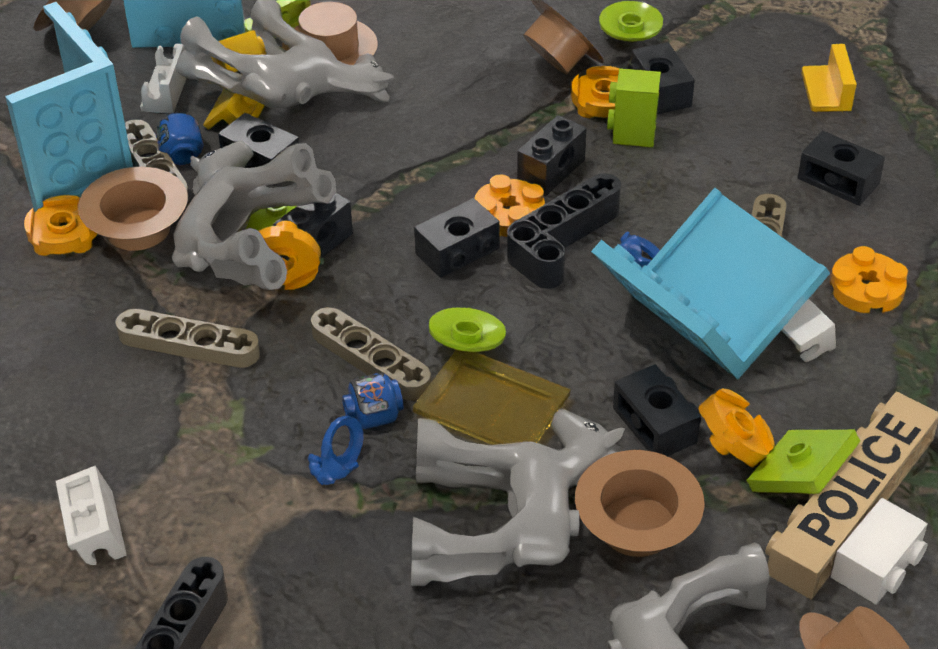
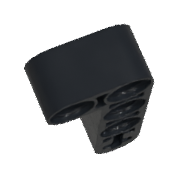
(540, 238)
(197, 599)

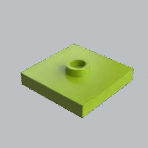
(803, 461)

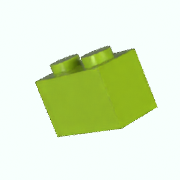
(635, 107)

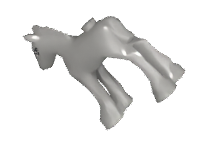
(280, 76)
(225, 197)
(537, 497)
(657, 619)

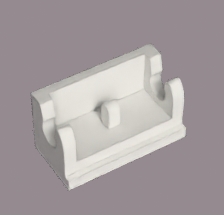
(165, 84)
(811, 328)
(90, 515)

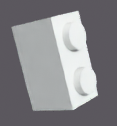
(879, 551)

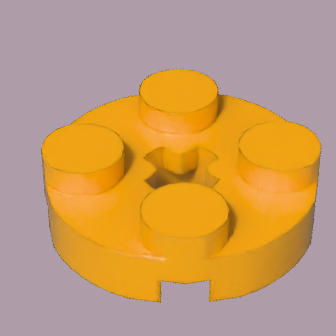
(587, 92)
(509, 192)
(49, 237)
(300, 247)
(887, 280)
(735, 428)

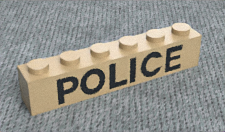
(886, 453)

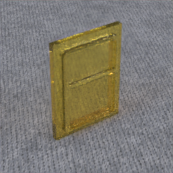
(491, 400)

